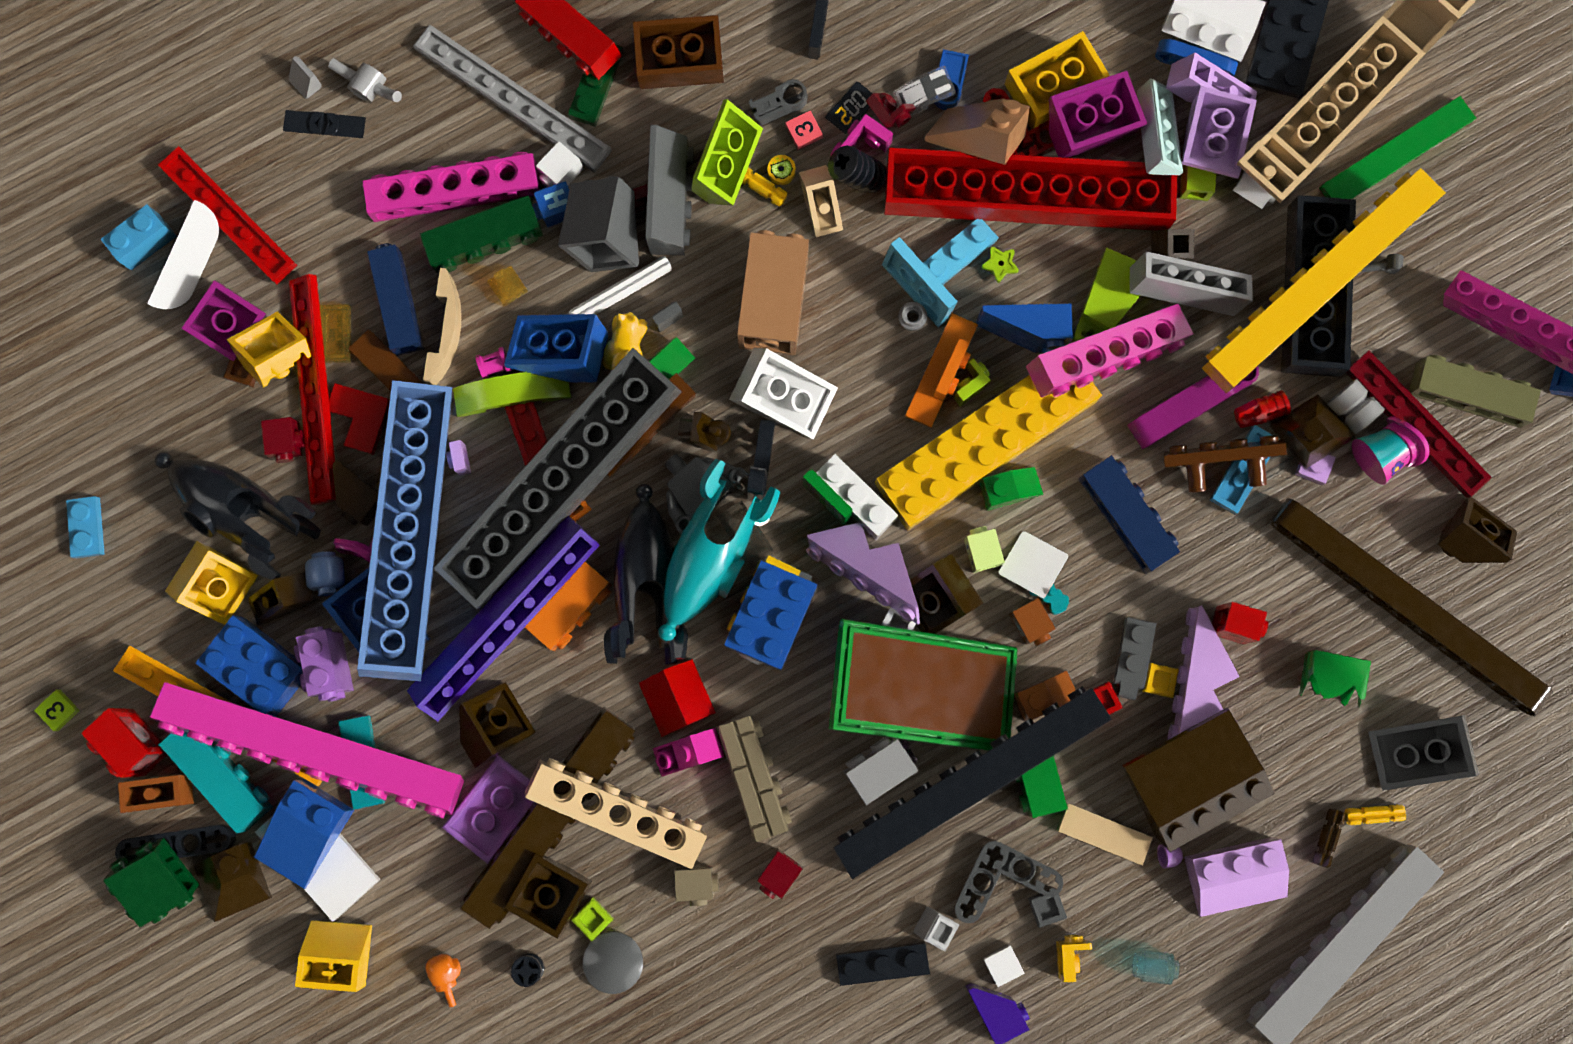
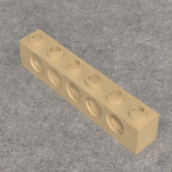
(682, 850)

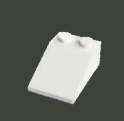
(783, 392)

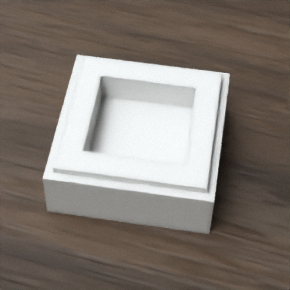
(1003, 965)

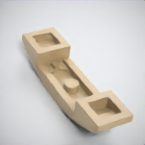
(439, 363)

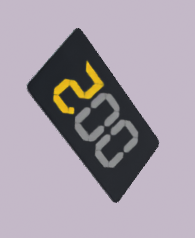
(850, 107)

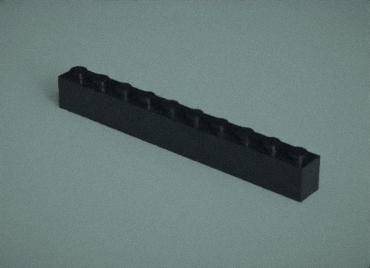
(972, 782)

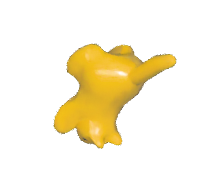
(626, 334)

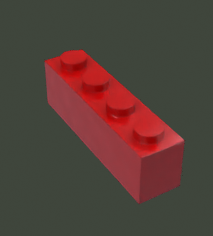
(572, 33)

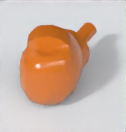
(442, 973)

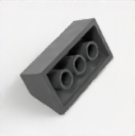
(668, 192)

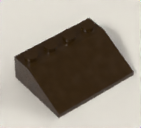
(1198, 780)

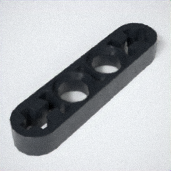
(176, 841)

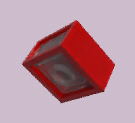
(124, 742)

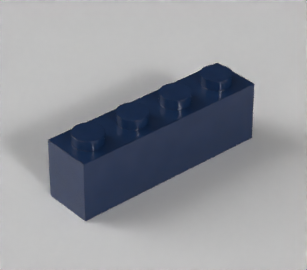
(1129, 514)

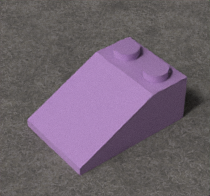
(1217, 131)

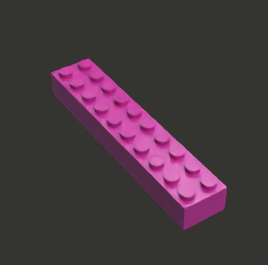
(302, 747)

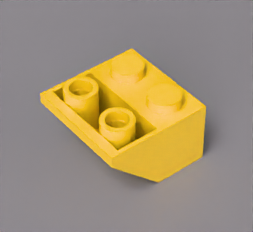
(334, 956)

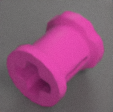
(492, 363)

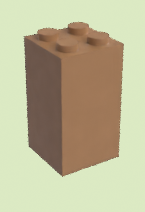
(773, 292)

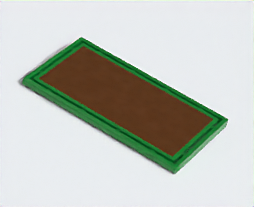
(921, 686)

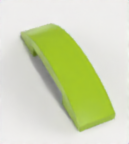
(507, 391)

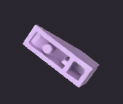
(1195, 71)

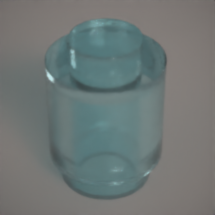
(1155, 967)

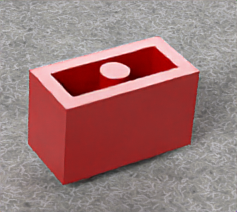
(1239, 623)

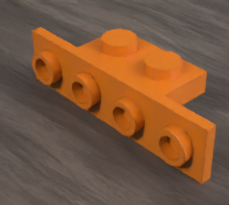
(941, 370)

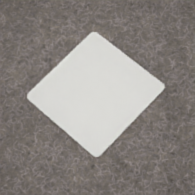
(1033, 564)

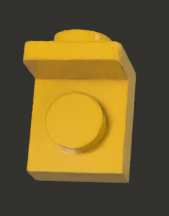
(1067, 960)

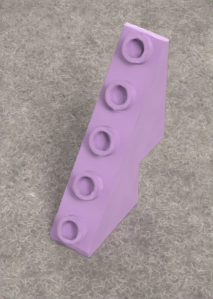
(874, 570)
(1203, 670)

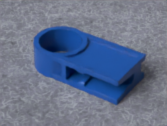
(956, 67)

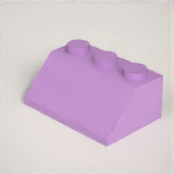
(1238, 876)

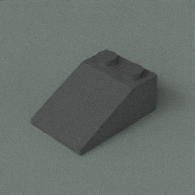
(1423, 753)

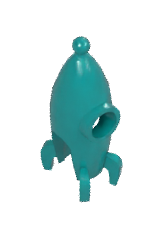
(704, 569)

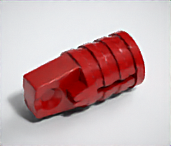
(1263, 409)

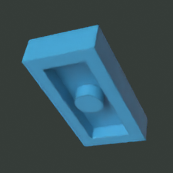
(85, 527)

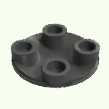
(613, 962)

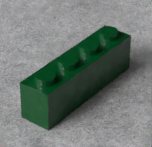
(482, 235)

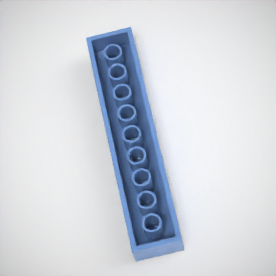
(405, 532)

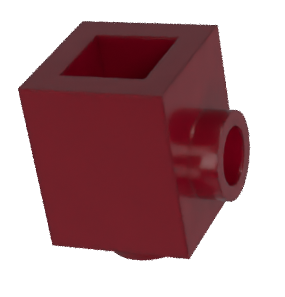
(282, 439)

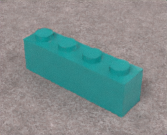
(219, 780)

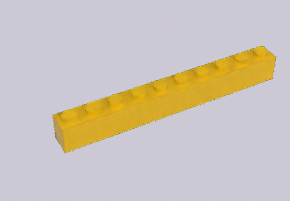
(1322, 281)

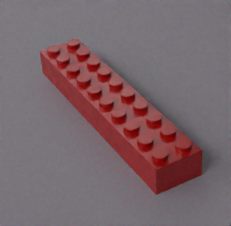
(1029, 190)

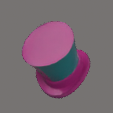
(1390, 450)

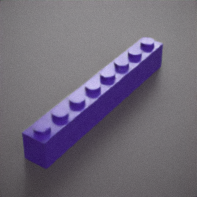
(502, 618)

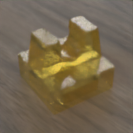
(507, 285)

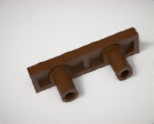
(1208, 452)

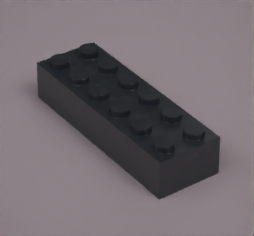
(1324, 340)

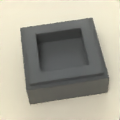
(667, 316)
(1046, 909)

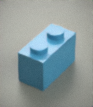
(138, 237)

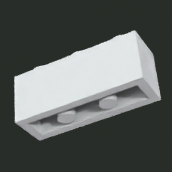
(866, 504)

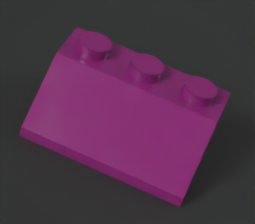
(1094, 115)

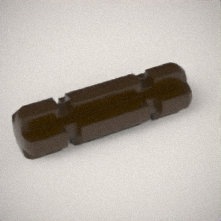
(1329, 838)

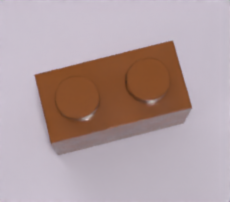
(155, 793)

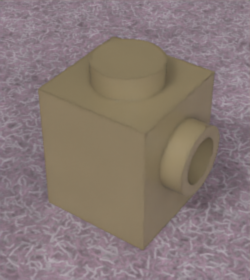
(696, 885)

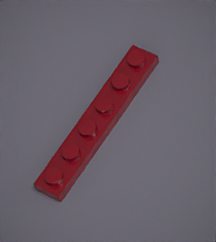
(1398, 402)

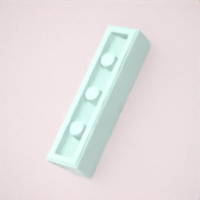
(1160, 134)

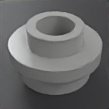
(912, 307)

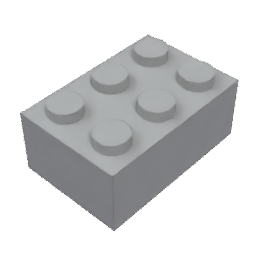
(880, 769)

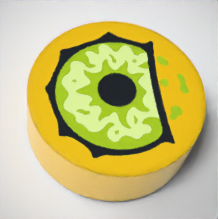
(781, 169)

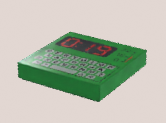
(827, 497)

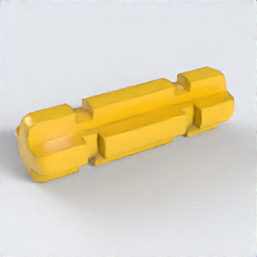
(765, 187)
(1375, 814)

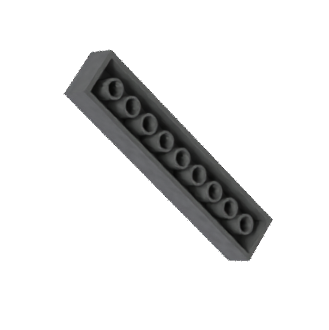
(558, 478)

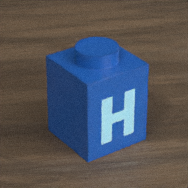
(551, 203)

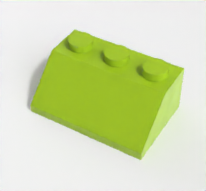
(726, 156)

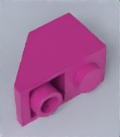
(688, 752)

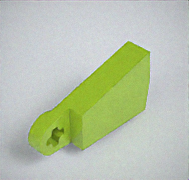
(1108, 295)

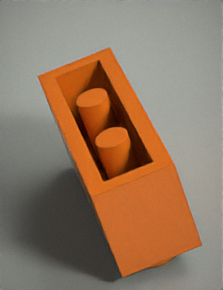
(569, 607)

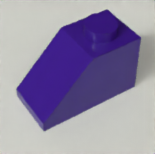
(999, 1013)

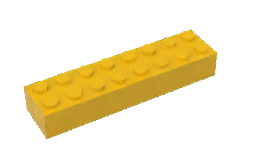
(978, 448)

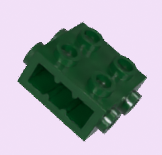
(150, 882)

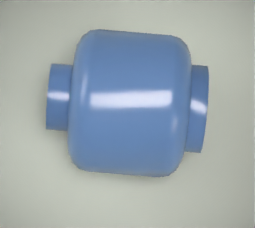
(325, 573)

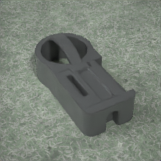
(773, 106)

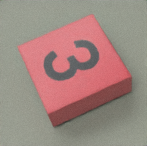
(804, 130)

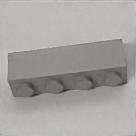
(1190, 284)

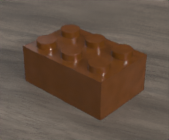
(678, 52)

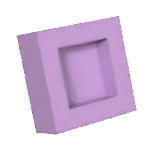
(458, 457)
(1317, 472)

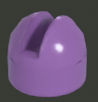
(1169, 859)

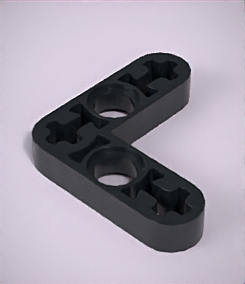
(759, 473)

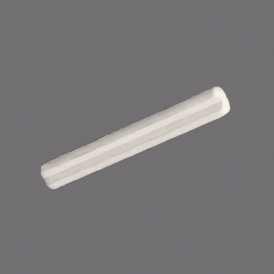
(624, 287)

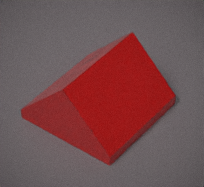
(677, 697)

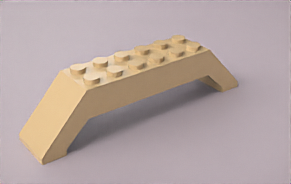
(1348, 92)

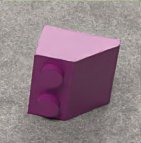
(221, 316)

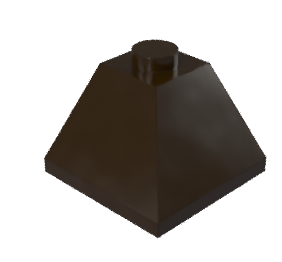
(1312, 431)
(1477, 535)
(492, 724)
(232, 881)

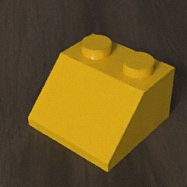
(210, 583)

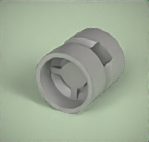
(1356, 406)

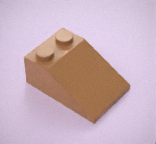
(982, 129)

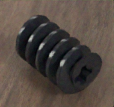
(857, 169)

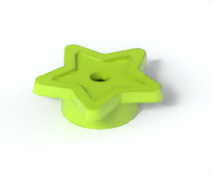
(997, 270)

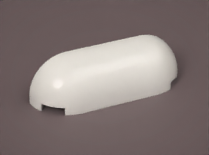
(186, 258)

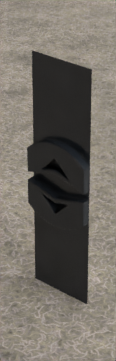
(324, 124)

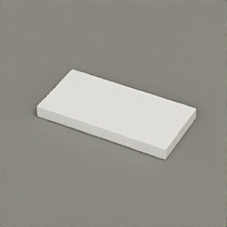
(339, 879)

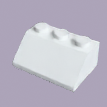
(1215, 24)

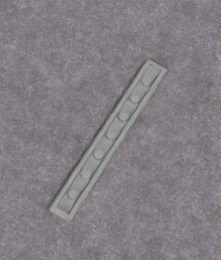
(511, 97)

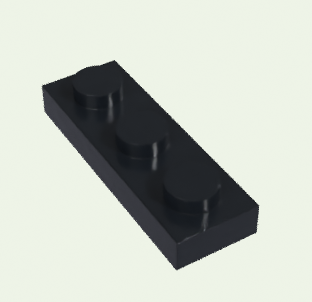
(882, 964)

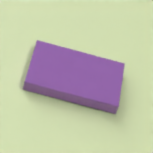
(490, 810)

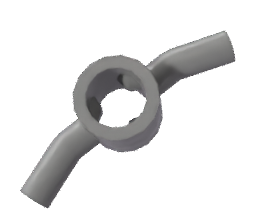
(365, 82)

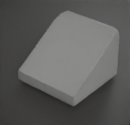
(303, 78)
(935, 928)

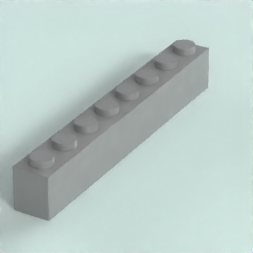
(1344, 945)

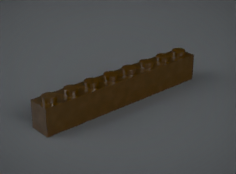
(542, 826)

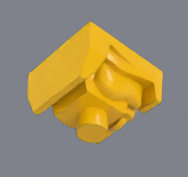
(269, 348)

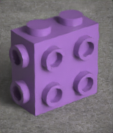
(323, 664)

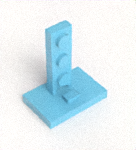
(926, 279)

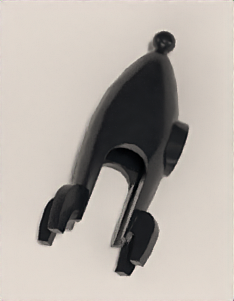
(223, 499)
(641, 566)

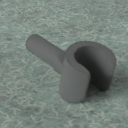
(1392, 266)

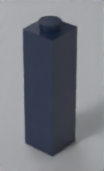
(395, 299)

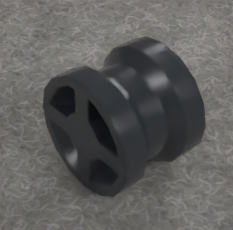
(522, 970)

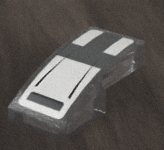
(925, 89)

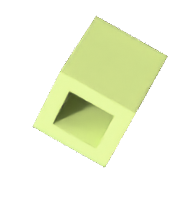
(983, 549)

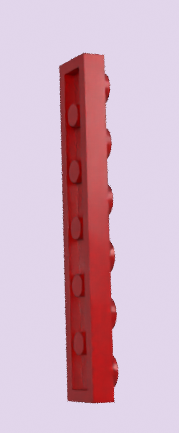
(229, 215)

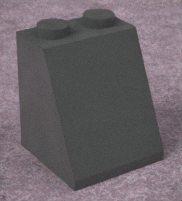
(601, 225)

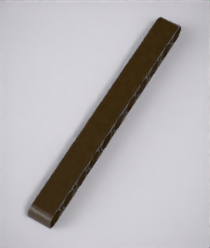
(1411, 607)

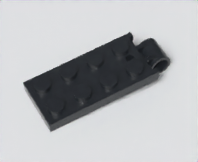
(1286, 46)

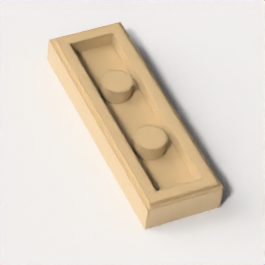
(1105, 834)

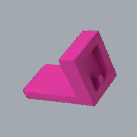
(873, 133)

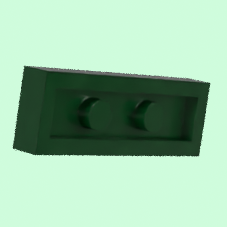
(592, 95)

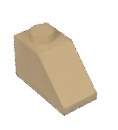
(821, 200)

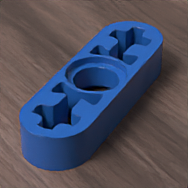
(1171, 51)

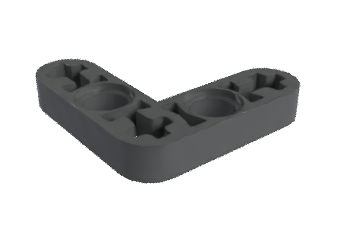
(1004, 867)

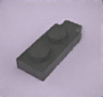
(1133, 657)

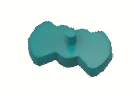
(1056, 600)

